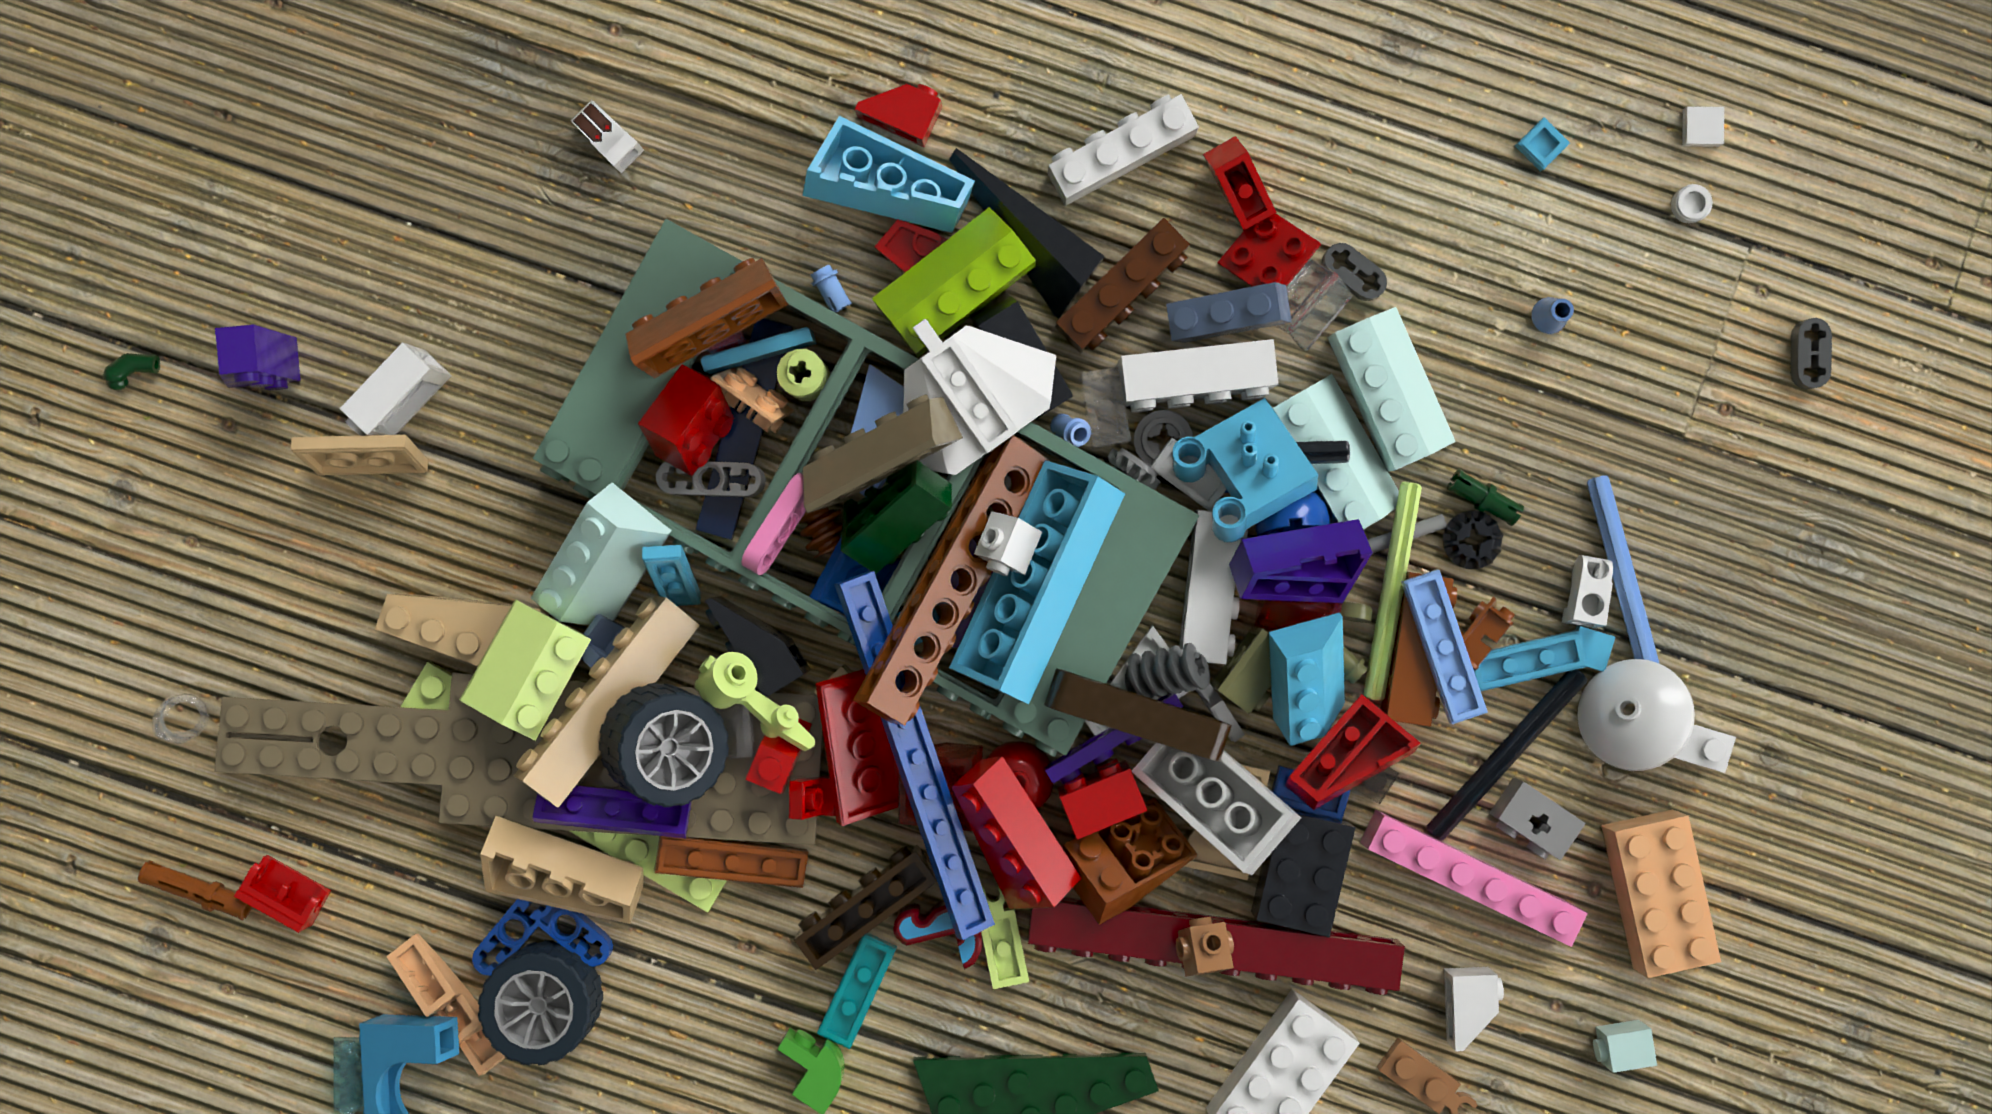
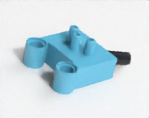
(1256, 465)

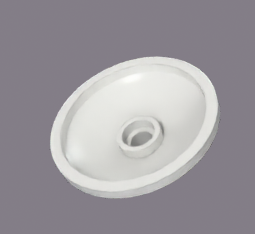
(1656, 727)

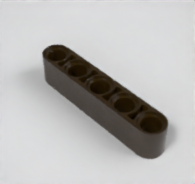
(1137, 715)

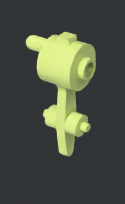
(733, 681)

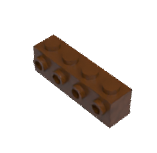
(1126, 281)

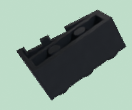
(1007, 319)

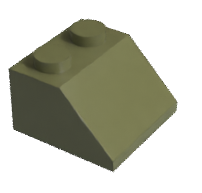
(1247, 673)

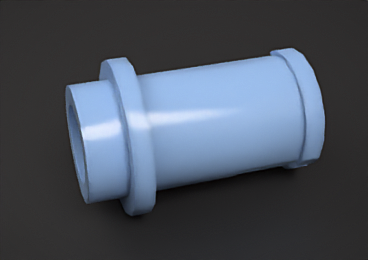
(830, 288)
(1072, 430)

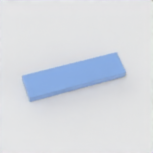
(1444, 646)

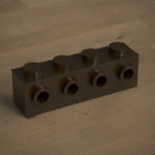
(865, 907)

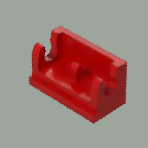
(283, 893)

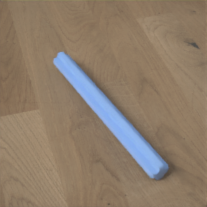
(1623, 570)

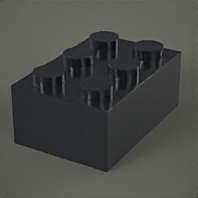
(1305, 875)

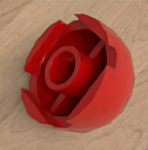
(1028, 766)

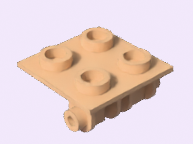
(742, 386)

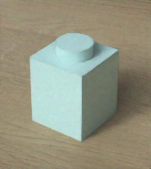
(1625, 1046)

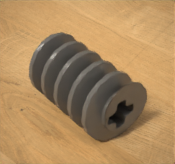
(1167, 672)

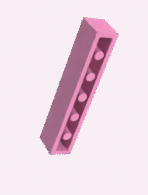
(1473, 878)

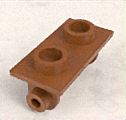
(1488, 623)

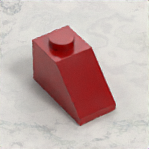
(903, 112)
(1239, 182)
(775, 762)

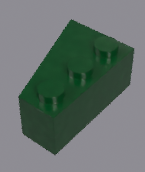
(894, 515)

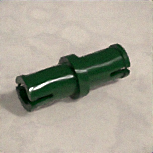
(1485, 497)

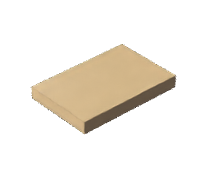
(360, 454)

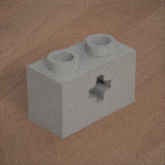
(1557, 825)

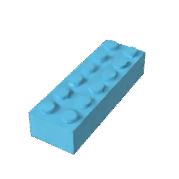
(1026, 613)

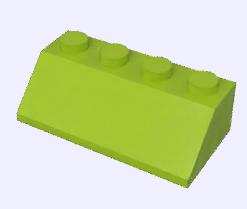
(955, 279)

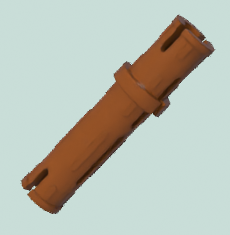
(210, 895)

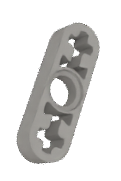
(736, 489)

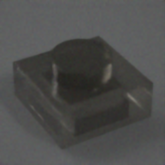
(1378, 785)

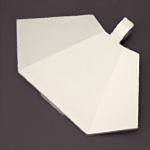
(987, 385)

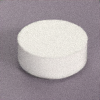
(1691, 203)

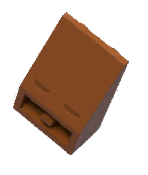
(1127, 860)

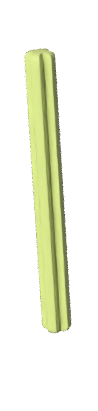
(1392, 591)

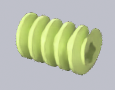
(797, 362)

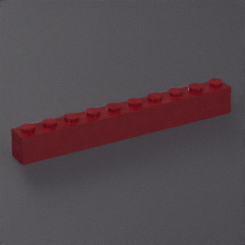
(1258, 946)

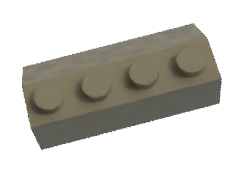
(878, 453)

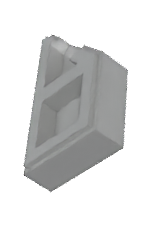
(1220, 711)

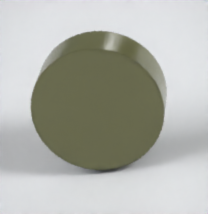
(1356, 612)

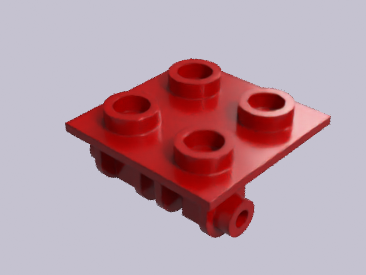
(1269, 252)

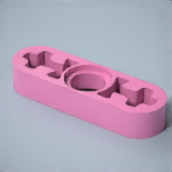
(776, 528)

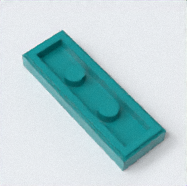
(856, 990)

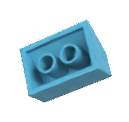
(1307, 677)

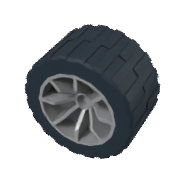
(663, 744)
(540, 1003)

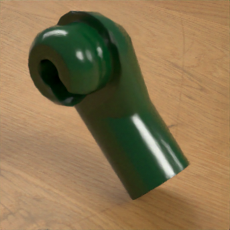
(124, 366)

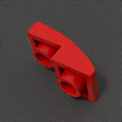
(810, 798)

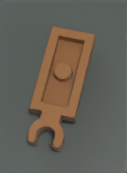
(1423, 1078)

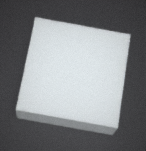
(1703, 126)

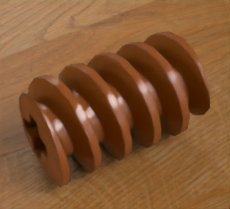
(822, 529)

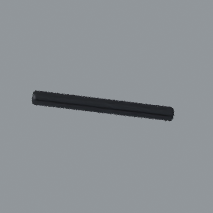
(1506, 754)

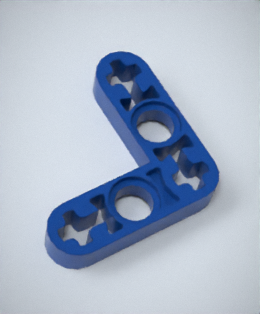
(546, 919)

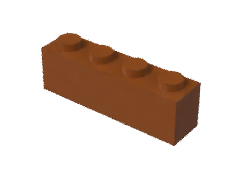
(1410, 683)

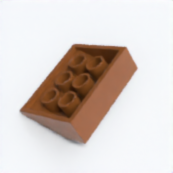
(705, 318)

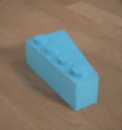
(885, 179)

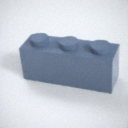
(1229, 312)

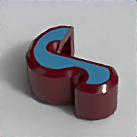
(912, 928)

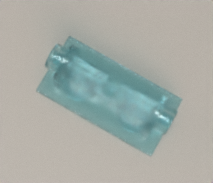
(347, 1076)

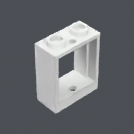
(394, 392)

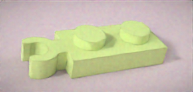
(1004, 946)

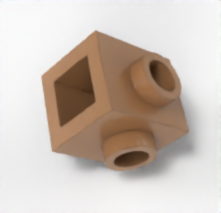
(1205, 947)

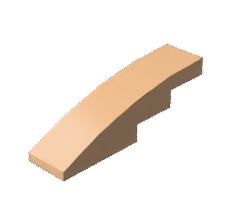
(443, 994)

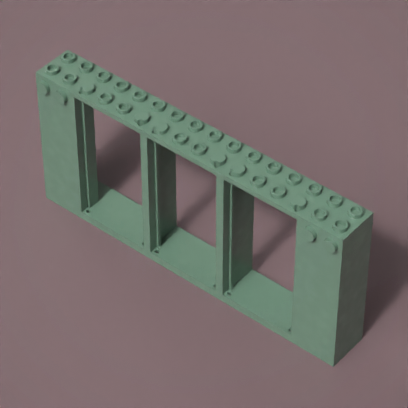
(600, 443)

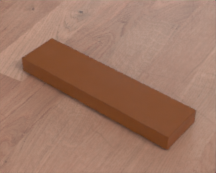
(731, 861)

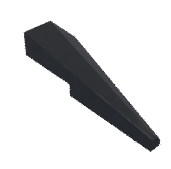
(1061, 257)

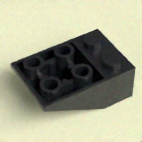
(771, 651)

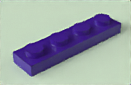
(1095, 749)
(613, 811)

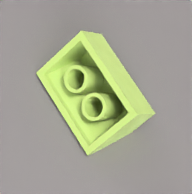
(525, 670)

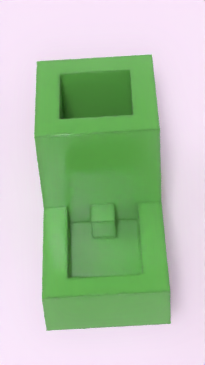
(823, 1068)

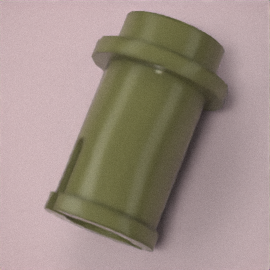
(1352, 666)

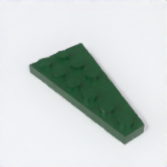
(1034, 1083)

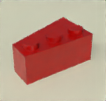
(1351, 753)

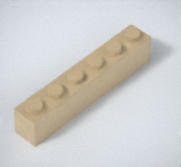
(636, 660)

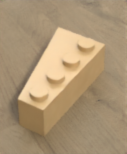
(444, 624)
(558, 873)

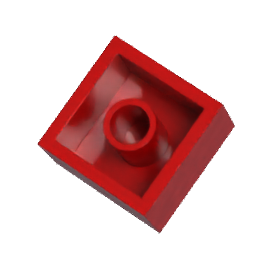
(687, 420)
(1101, 798)

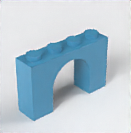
(391, 1043)

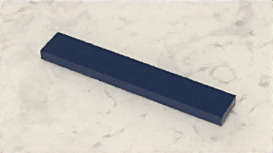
(741, 445)

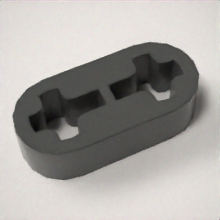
(1360, 265)
(1814, 354)

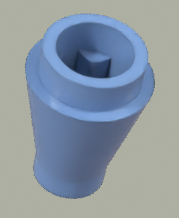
(1545, 317)

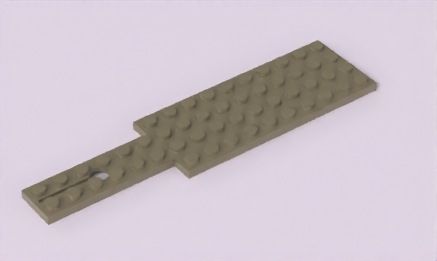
(478, 759)

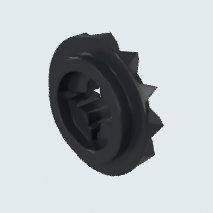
(1459, 529)

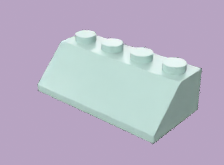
(1391, 389)
(1350, 489)
(600, 559)

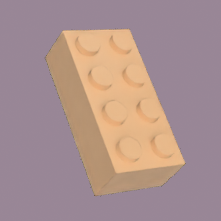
(1661, 893)

